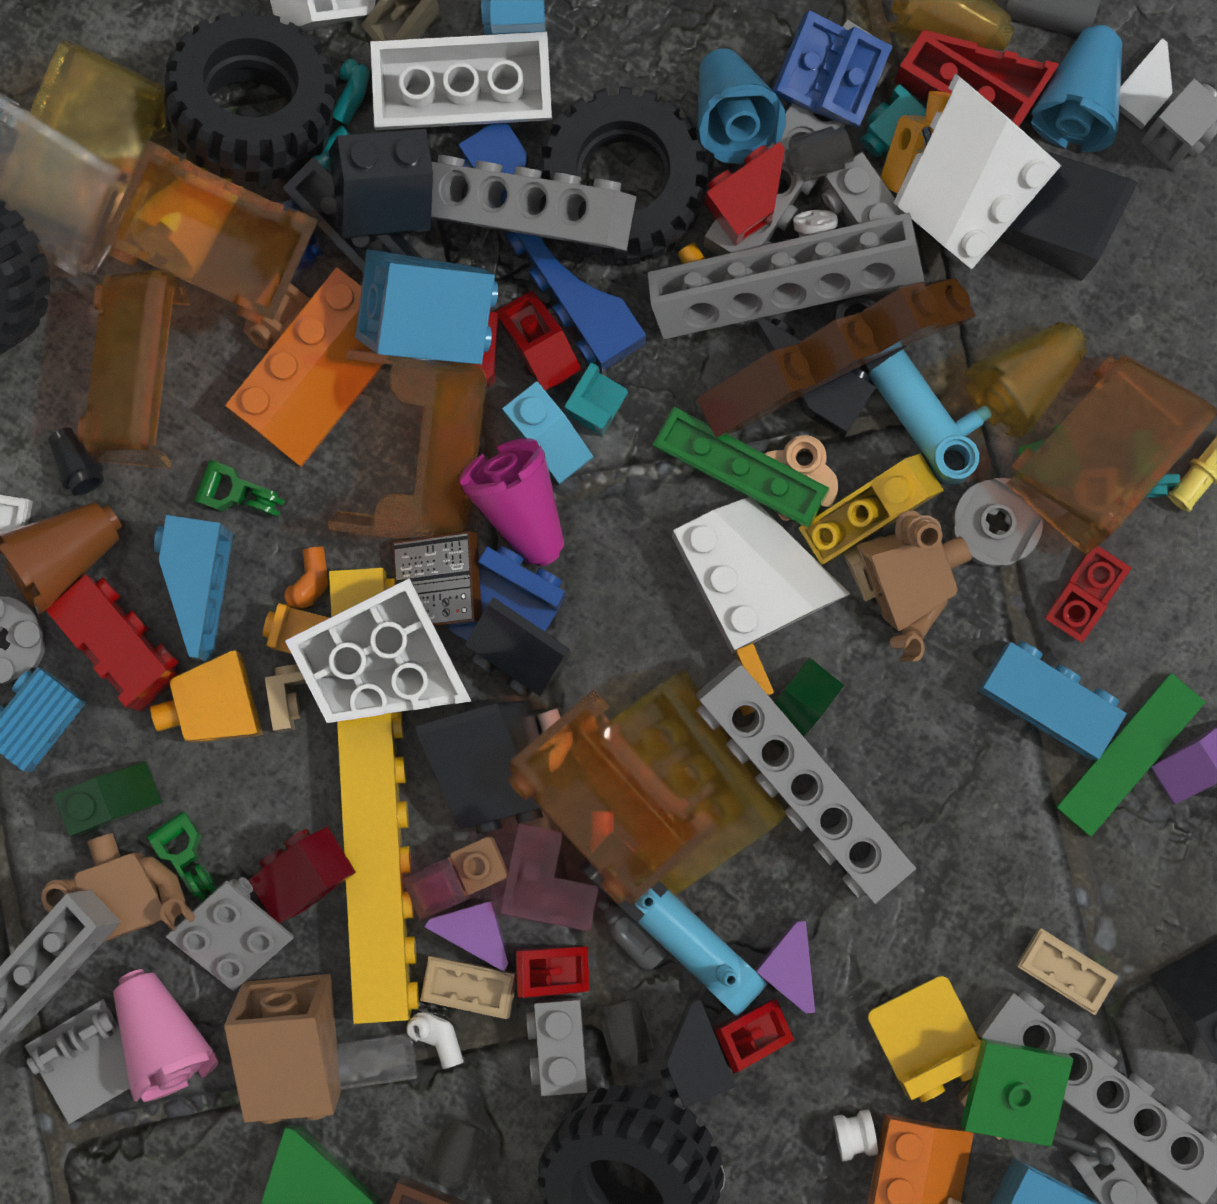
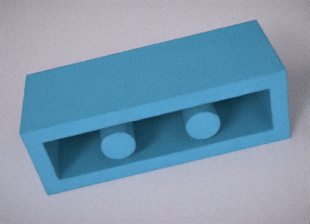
(1053, 700)

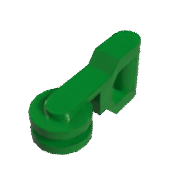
(265, 498)
(198, 883)

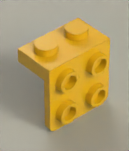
(926, 1038)

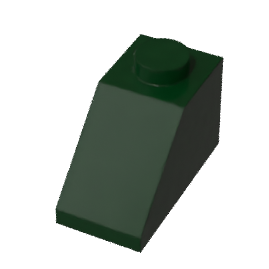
(107, 799)

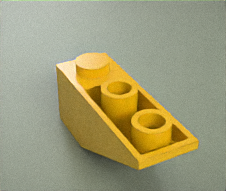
(871, 508)

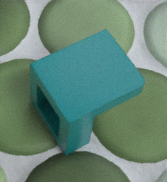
(595, 400)

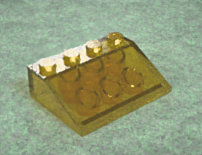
(700, 768)

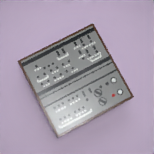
(443, 574)

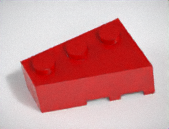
(1000, 77)
(114, 642)

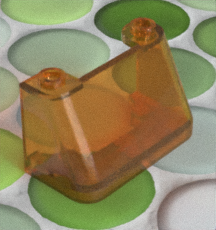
(209, 233)
(1110, 451)
(608, 801)

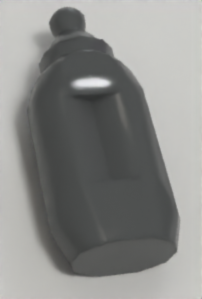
(632, 937)

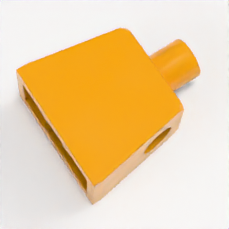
(211, 702)

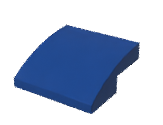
(831, 69)

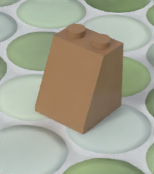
(284, 1048)

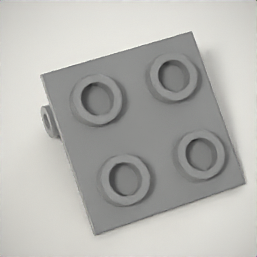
(230, 934)
(81, 1061)

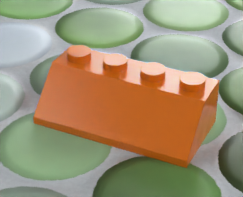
(306, 375)
(919, 1162)

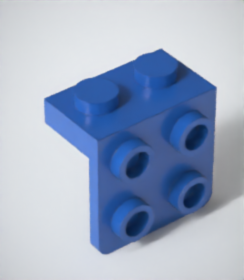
(526, 593)

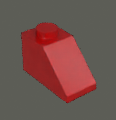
(539, 340)

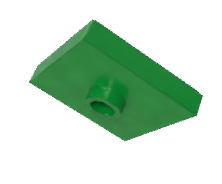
(1016, 1092)

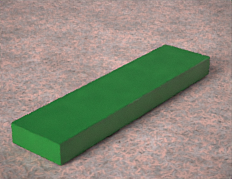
(741, 468)
(1130, 754)

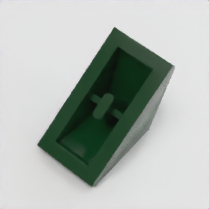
(807, 697)

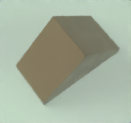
(401, 19)

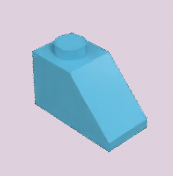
(538, 417)

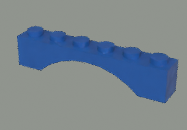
(599, 319)

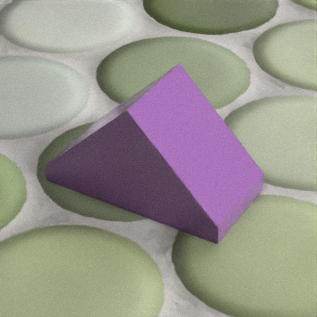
(1189, 767)
(475, 931)
(789, 966)

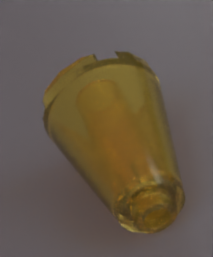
(964, 19)
(1026, 376)

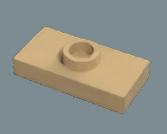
(1066, 971)
(469, 987)

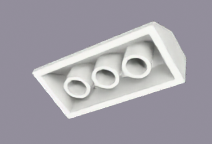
(461, 80)

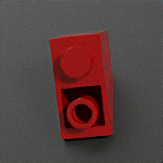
(748, 197)

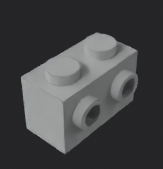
(1184, 125)
(858, 193)
(560, 1046)

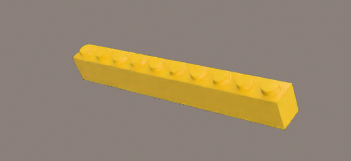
(374, 842)

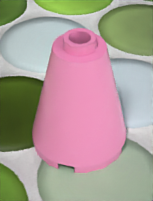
(158, 1038)

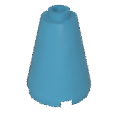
(1083, 93)
(736, 108)

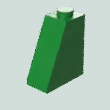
(311, 1175)

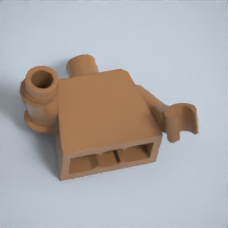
(913, 577)
(131, 886)

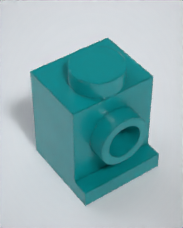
(885, 119)

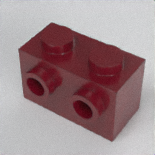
(301, 874)

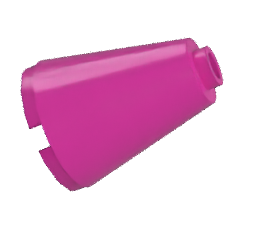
(518, 499)

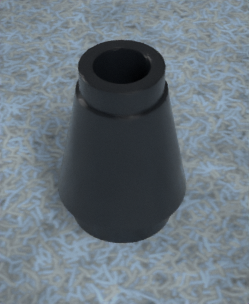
(75, 465)

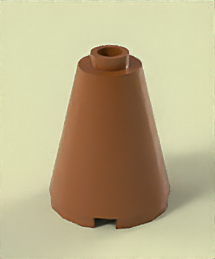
(57, 551)

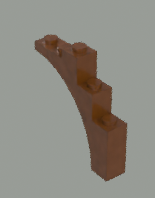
(833, 351)

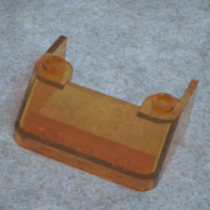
(129, 367)
(448, 443)

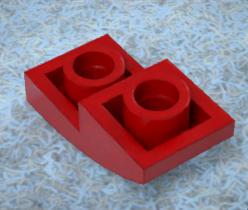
(1087, 593)

